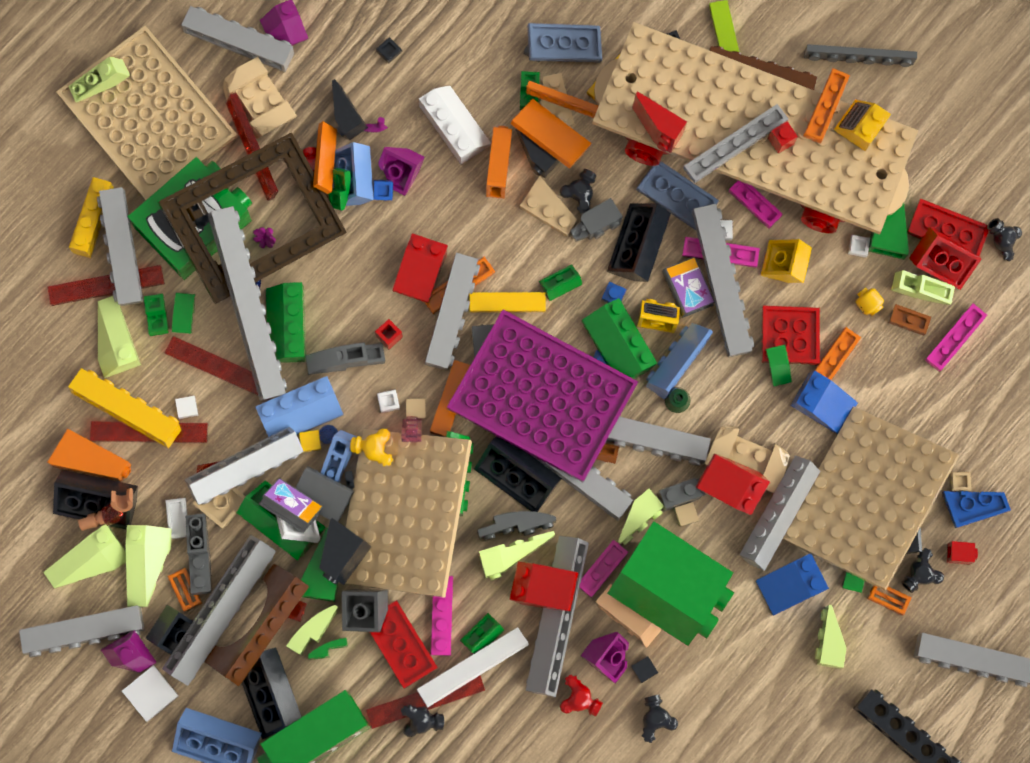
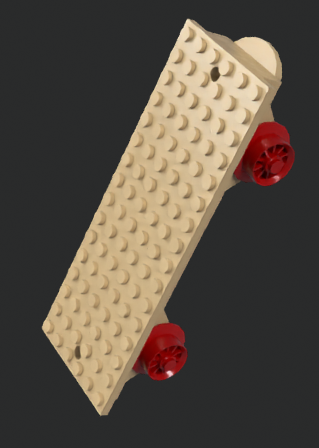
(721, 96)

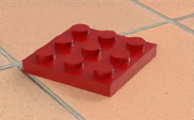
(796, 329)

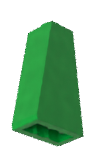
(893, 237)
(319, 586)

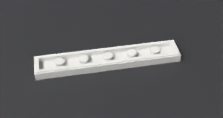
(472, 667)

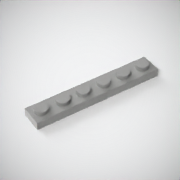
(735, 143)

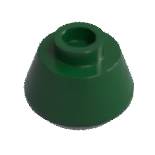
(677, 400)

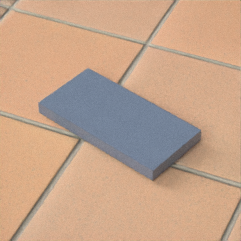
(564, 43)
(674, 192)

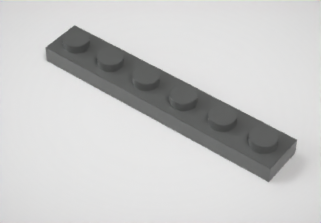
(865, 55)

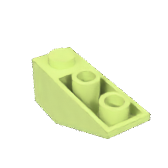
(100, 78)
(641, 511)
(832, 645)

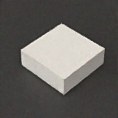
(859, 246)
(388, 401)
(186, 407)

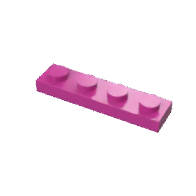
(740, 254)
(956, 337)
(442, 622)

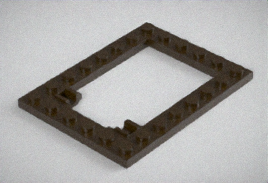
(181, 217)

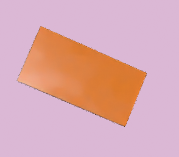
(551, 133)

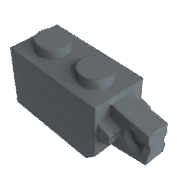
(597, 221)
(680, 494)

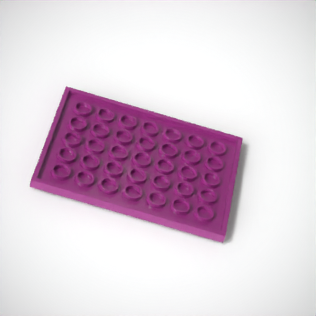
(542, 395)

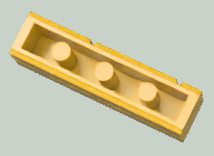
(89, 221)

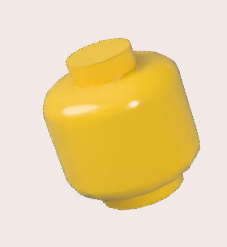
(869, 301)

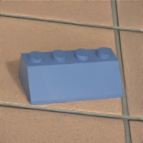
(678, 360)
(301, 408)
(214, 739)

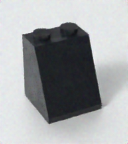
(341, 553)

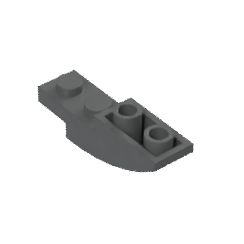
(344, 357)
(524, 521)
(199, 554)

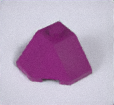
(284, 23)
(400, 166)
(129, 653)
(608, 655)

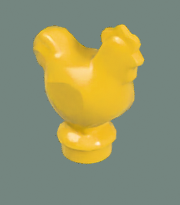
(373, 447)

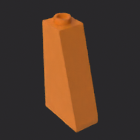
(498, 162)
(86, 457)

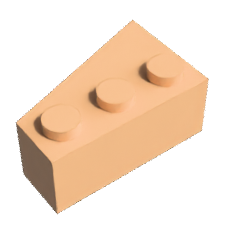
(628, 618)

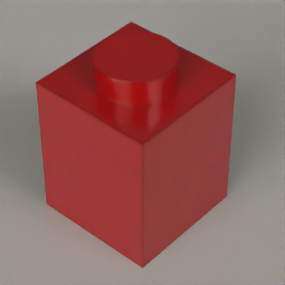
(782, 137)
(388, 334)
(961, 552)

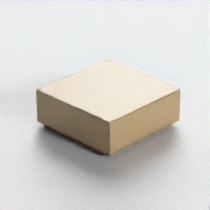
(416, 407)
(960, 481)
(686, 514)

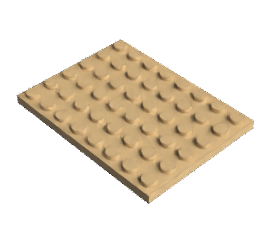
(152, 118)
(870, 497)
(409, 513)

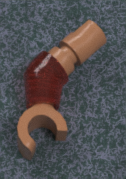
(109, 514)

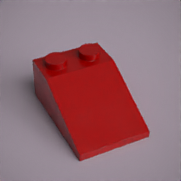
(660, 123)
(944, 258)
(420, 268)
(733, 483)
(543, 586)

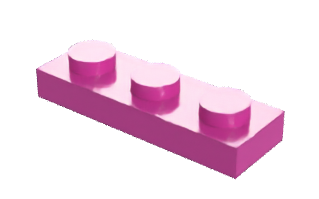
(756, 203)
(602, 568)

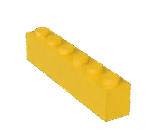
(125, 408)

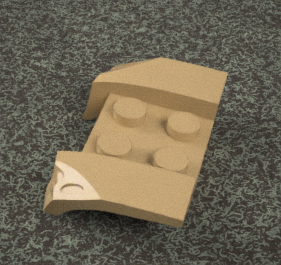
(258, 97)
(768, 462)

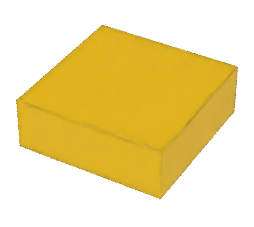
(310, 441)

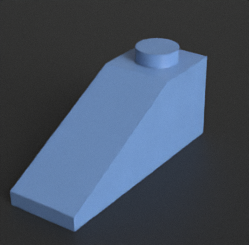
(338, 456)

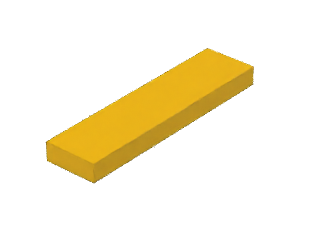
(509, 301)

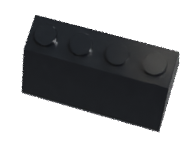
(639, 241)
(517, 474)
(84, 494)
(270, 694)

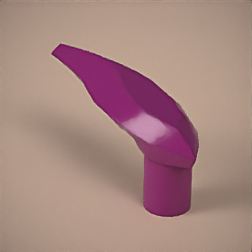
(378, 127)

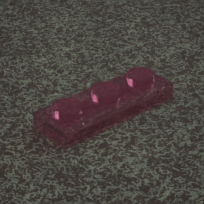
(411, 429)

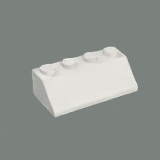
(454, 123)

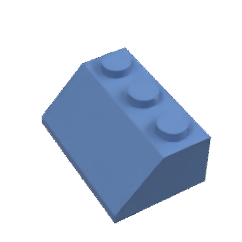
(357, 160)

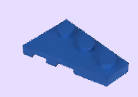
(974, 506)

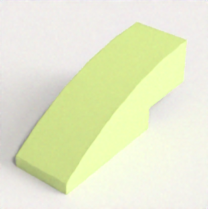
(922, 287)
(312, 629)

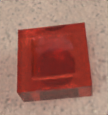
(298, 611)

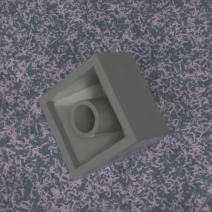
(364, 609)

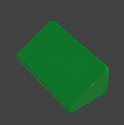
(561, 282)
(482, 634)

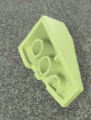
(115, 343)
(92, 556)
(501, 558)
(144, 561)

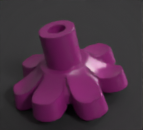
(264, 237)

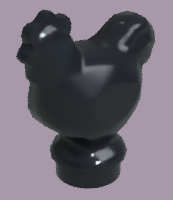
(580, 190)
(1004, 237)
(922, 572)
(656, 718)
(421, 720)

